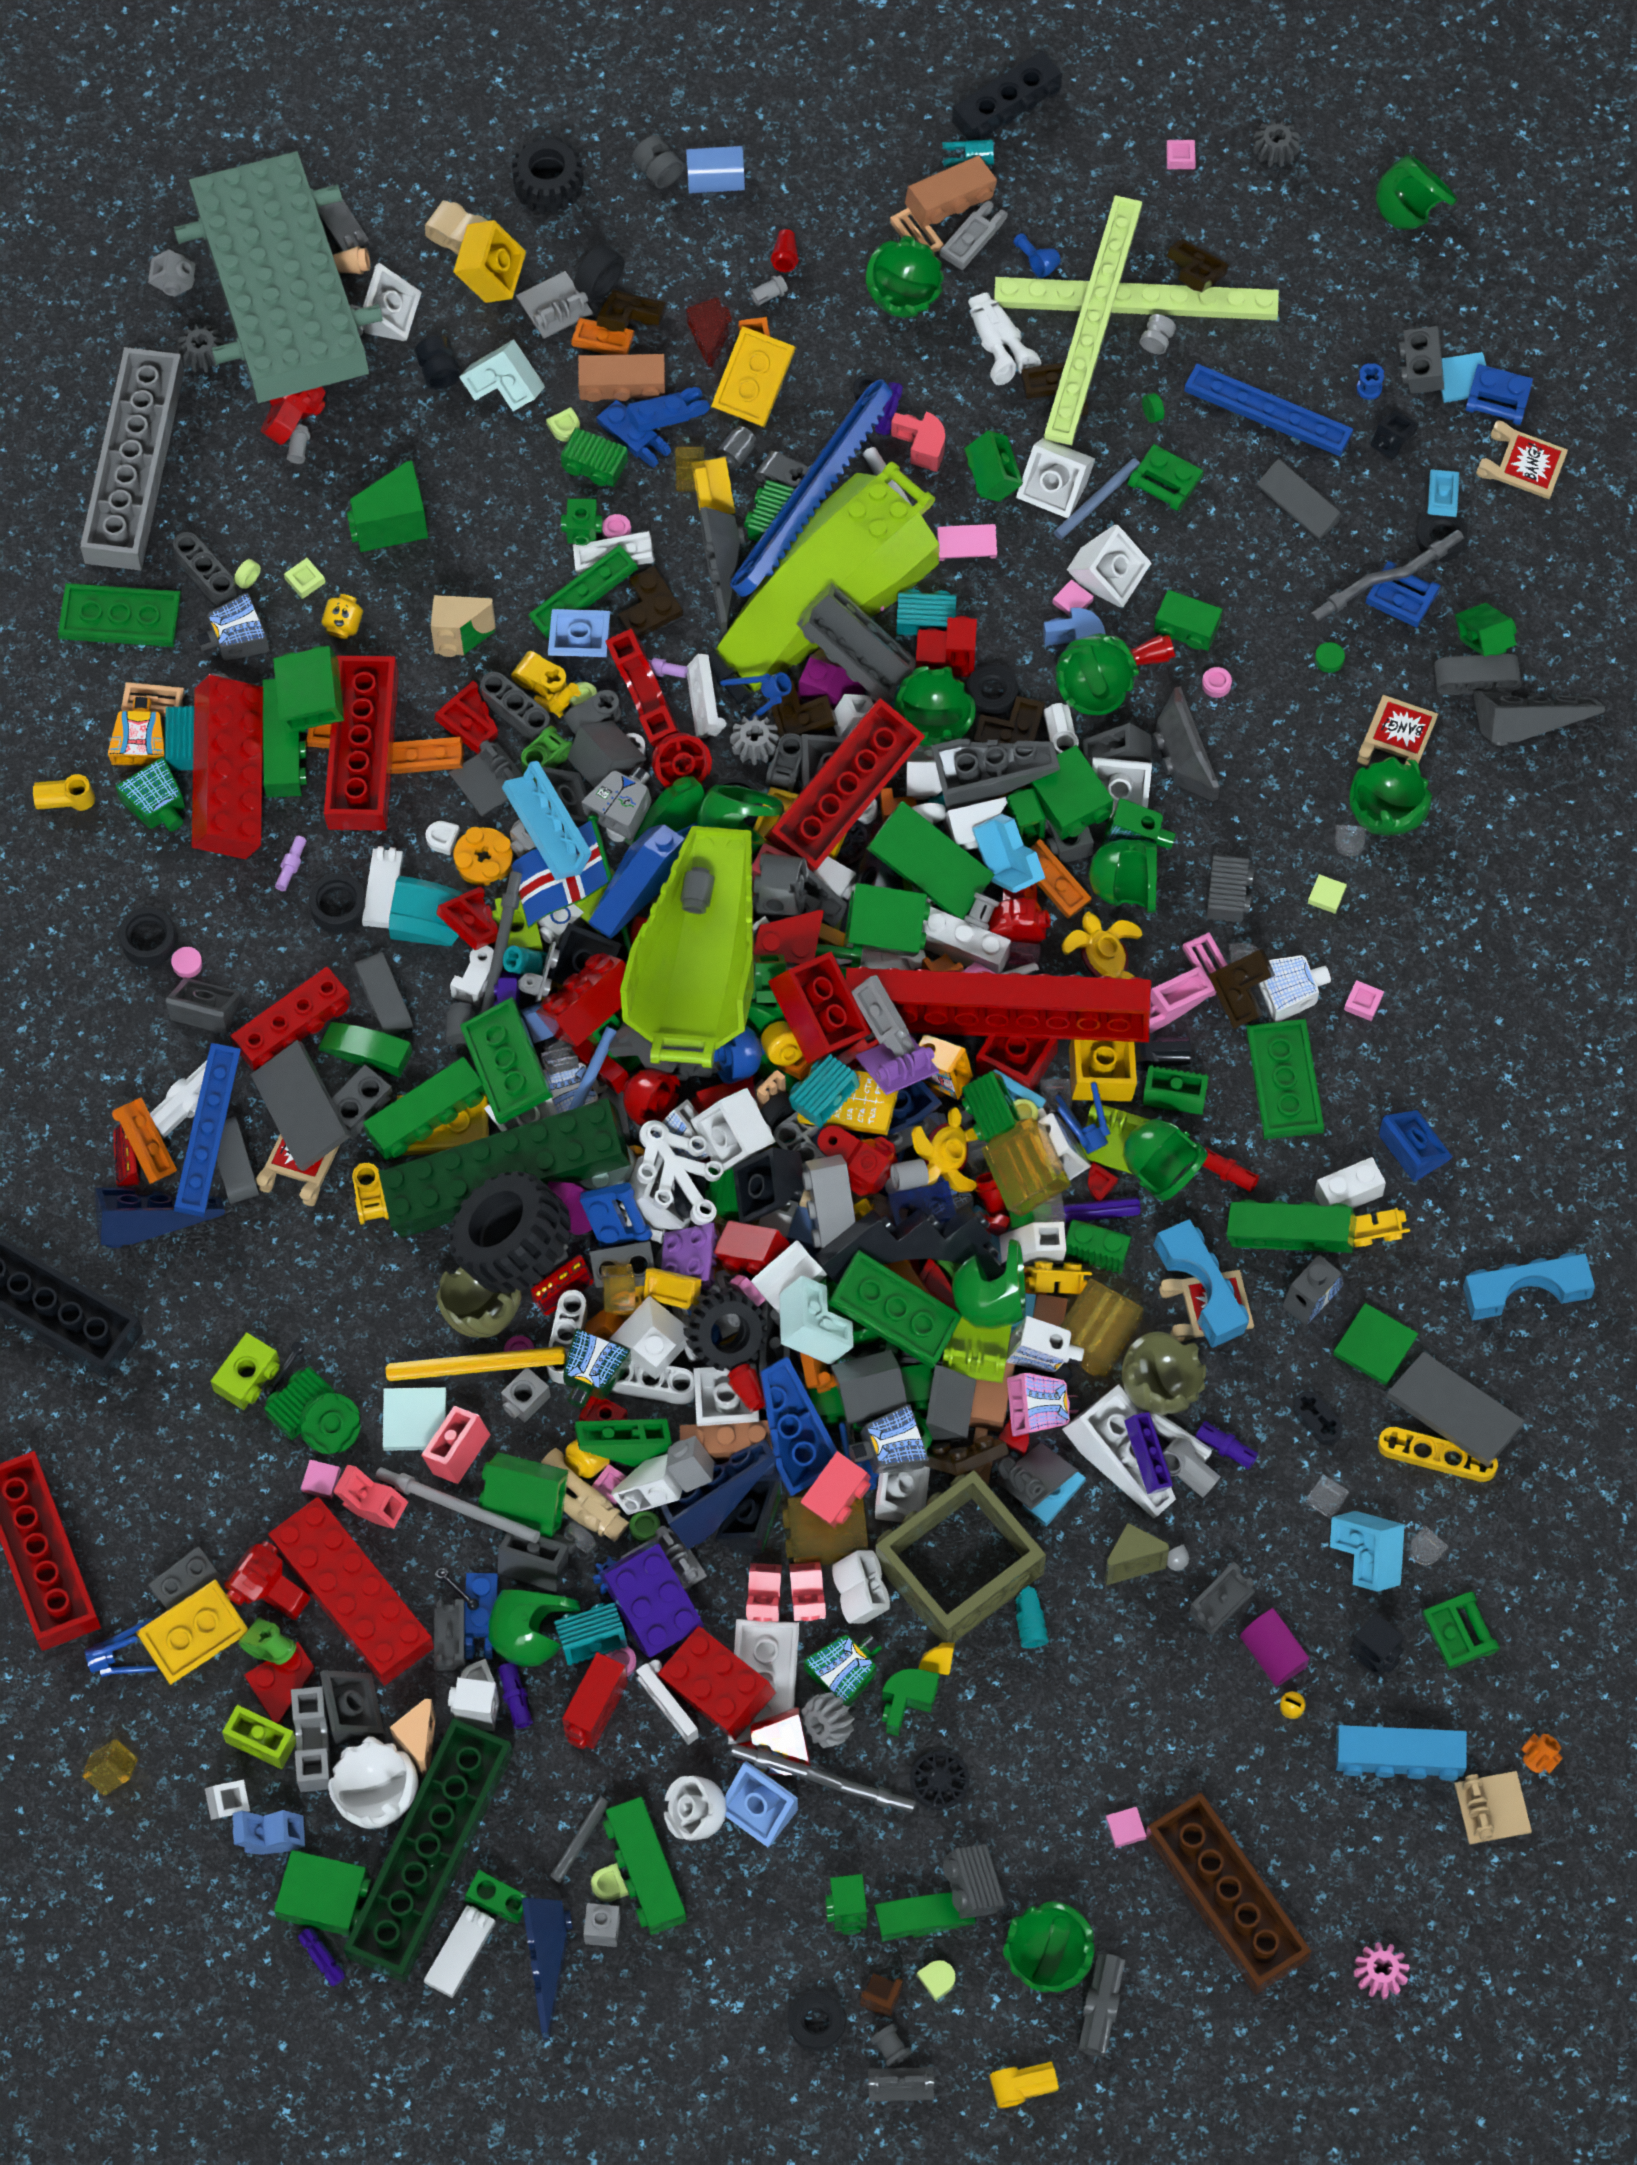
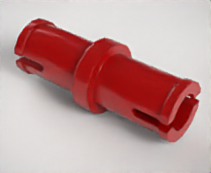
(1230, 1171)

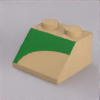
(460, 623)

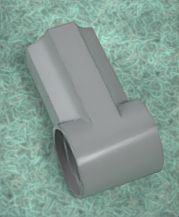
(907, 1176)
(1184, 1463)

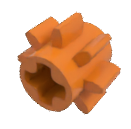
(1541, 1753)

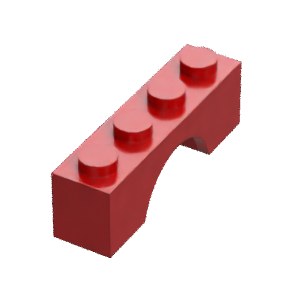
(642, 685)

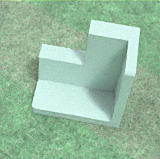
(507, 371)
(809, 1325)

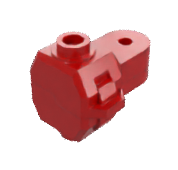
(289, 410)
(1020, 917)
(866, 1159)
(261, 1577)

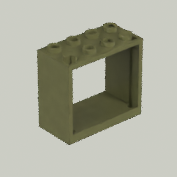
(990, 1597)

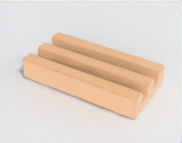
(902, 231)
(157, 704)
(775, 1083)

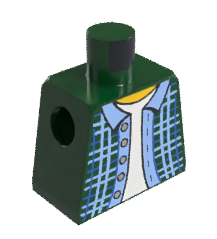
(593, 1367)

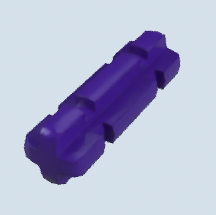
(889, 409)
(321, 1956)

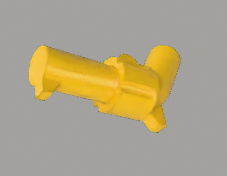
(559, 701)

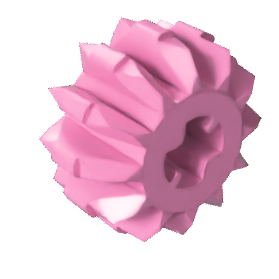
(1380, 1981)

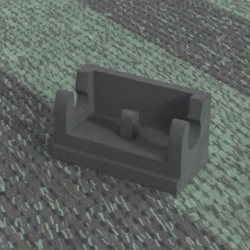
(1222, 1599)
(449, 1636)

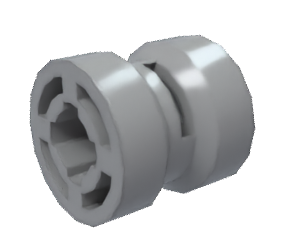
(1156, 337)

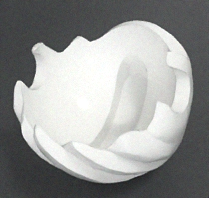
(373, 1783)

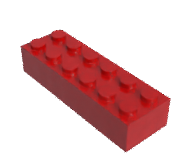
(362, 745)
(227, 767)
(845, 785)
(42, 1555)
(351, 1591)

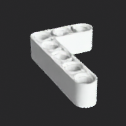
(634, 1383)

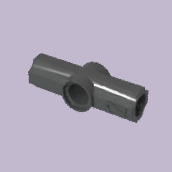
(1101, 2005)

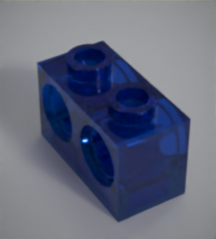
(921, 1198)

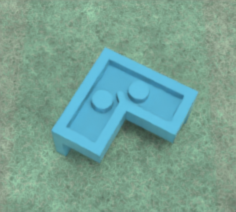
(1005, 854)
(1375, 1547)

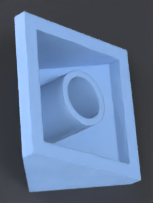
(579, 633)
(759, 1804)

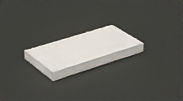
(772, 1653)

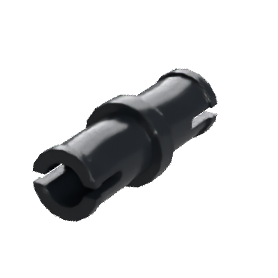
(723, 672)

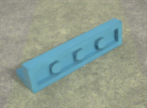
(545, 824)

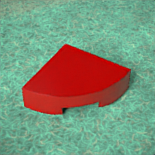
(1100, 1182)
(999, 1224)
(1016, 1443)

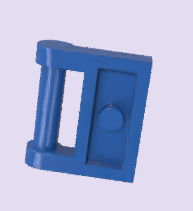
(1501, 387)
(1402, 602)
(607, 1218)

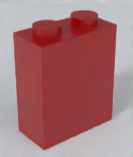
(594, 1701)

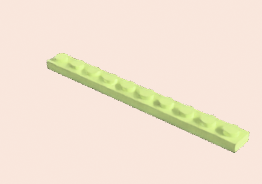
(1140, 298)
(1093, 320)

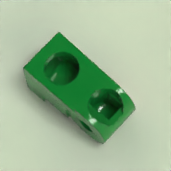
(495, 1897)

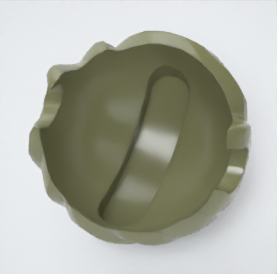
(475, 1309)
(1162, 1374)

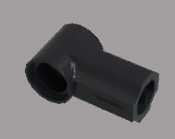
(1162, 1052)

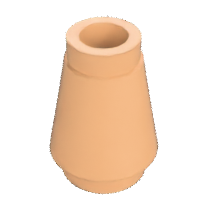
(352, 261)

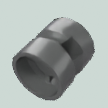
(658, 162)

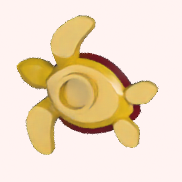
(1102, 949)
(946, 1151)

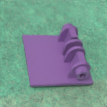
(894, 1072)
(691, 1253)

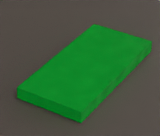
(119, 615)
(930, 861)
(506, 1060)
(1284, 1079)
(895, 1309)

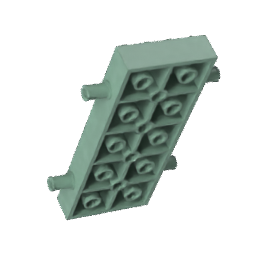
(278, 277)

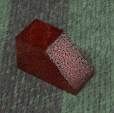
(709, 327)

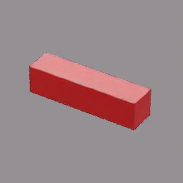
(610, 1072)

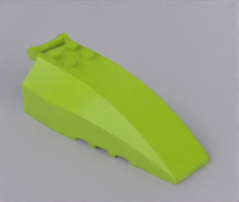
(858, 540)
(695, 972)

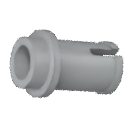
(769, 290)
(297, 444)

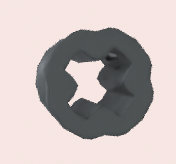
(890, 2046)

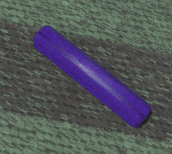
(1102, 1209)

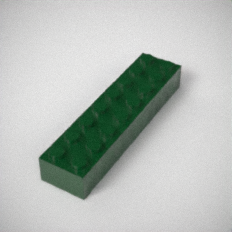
(553, 1149)
(428, 1850)

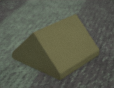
(1135, 1555)

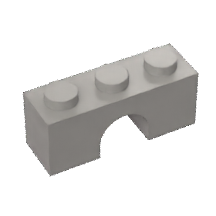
(312, 1739)

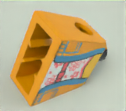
(137, 736)
(952, 1066)

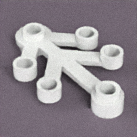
(677, 1168)

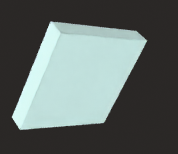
(412, 1417)

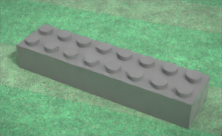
(132, 459)

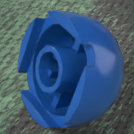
(739, 1057)

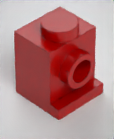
(596, 1407)

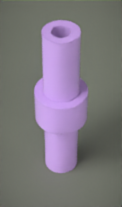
(661, 667)
(290, 863)

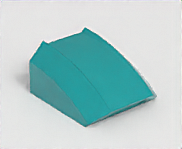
(415, 909)

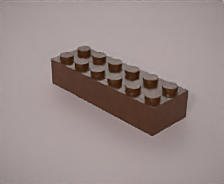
(1228, 1893)

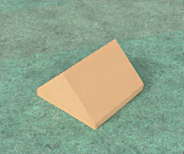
(416, 1734)

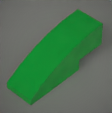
(367, 1047)
(918, 1916)

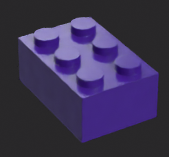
(651, 1599)

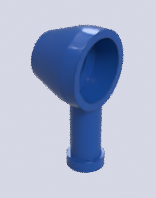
(1042, 261)

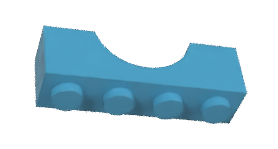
(1184, 1250)
(1565, 1278)

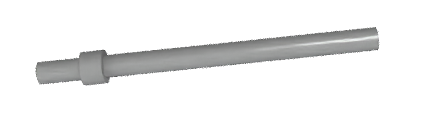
(407, 1484)

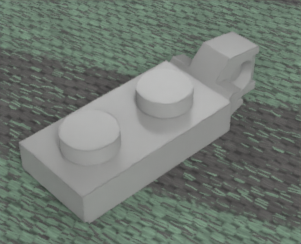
(883, 1016)

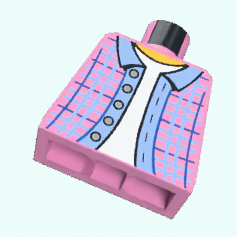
(1039, 1403)

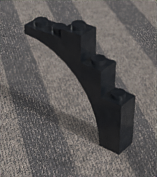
(914, 1238)

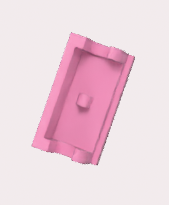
(967, 541)

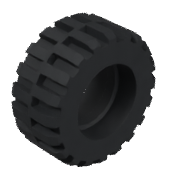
(531, 1246)

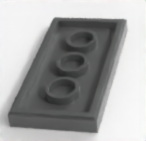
(300, 1105)
(1455, 1409)

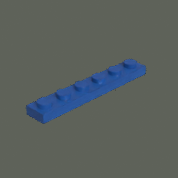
(1268, 410)
(207, 1130)

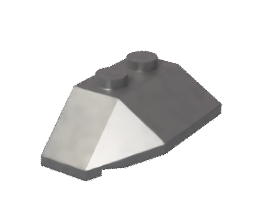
(1183, 749)

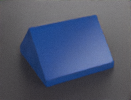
(1413, 1143)

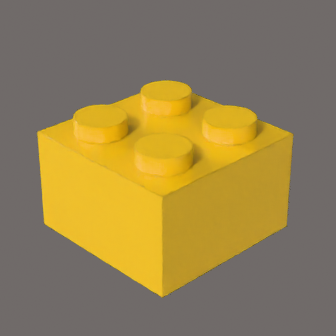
(489, 261)
(1106, 1063)

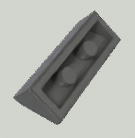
(1299, 499)

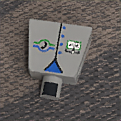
(620, 802)

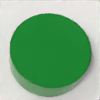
(1153, 407)
(1329, 657)

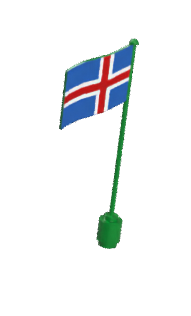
(545, 895)

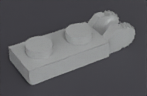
(972, 236)

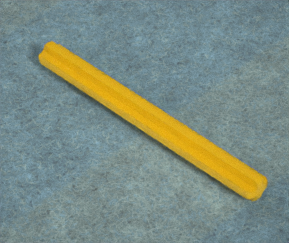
(476, 1363)

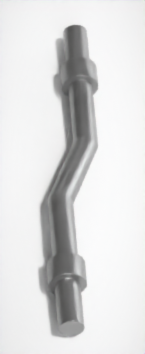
(1339, 600)
(763, 1759)

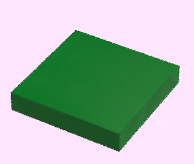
(1375, 1344)

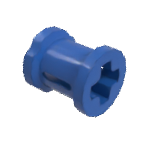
(1373, 384)

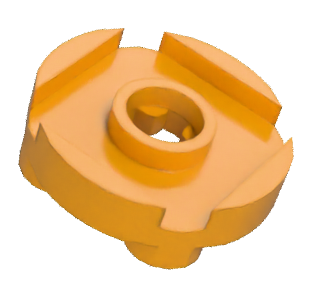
(479, 840)

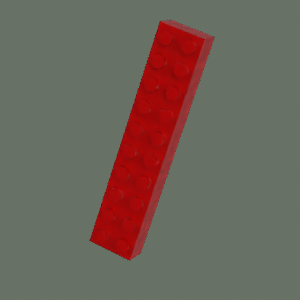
(1016, 1004)

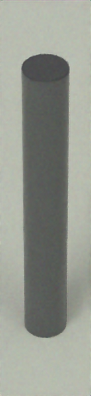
(579, 1840)

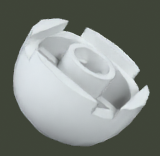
(694, 1808)

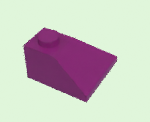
(826, 678)

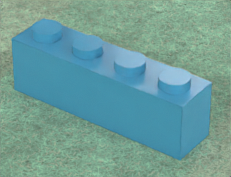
(1401, 1751)

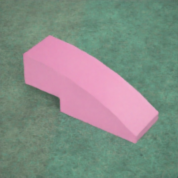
(1178, 997)

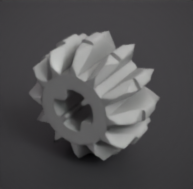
(762, 731)
(827, 1720)

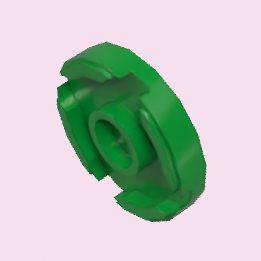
(329, 1423)

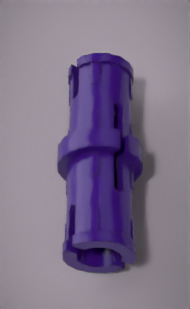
(1227, 1445)
(515, 1695)

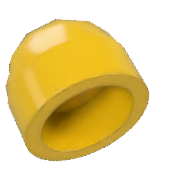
(1289, 1709)

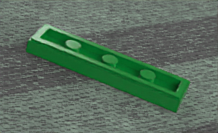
(586, 587)

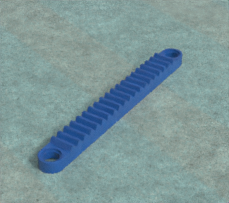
(812, 488)

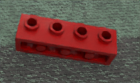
(292, 1018)

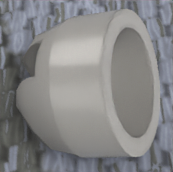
(1178, 1558)

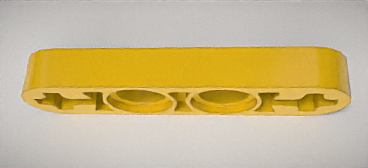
(1436, 1460)

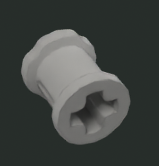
(981, 911)

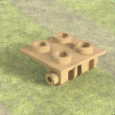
(1492, 1807)

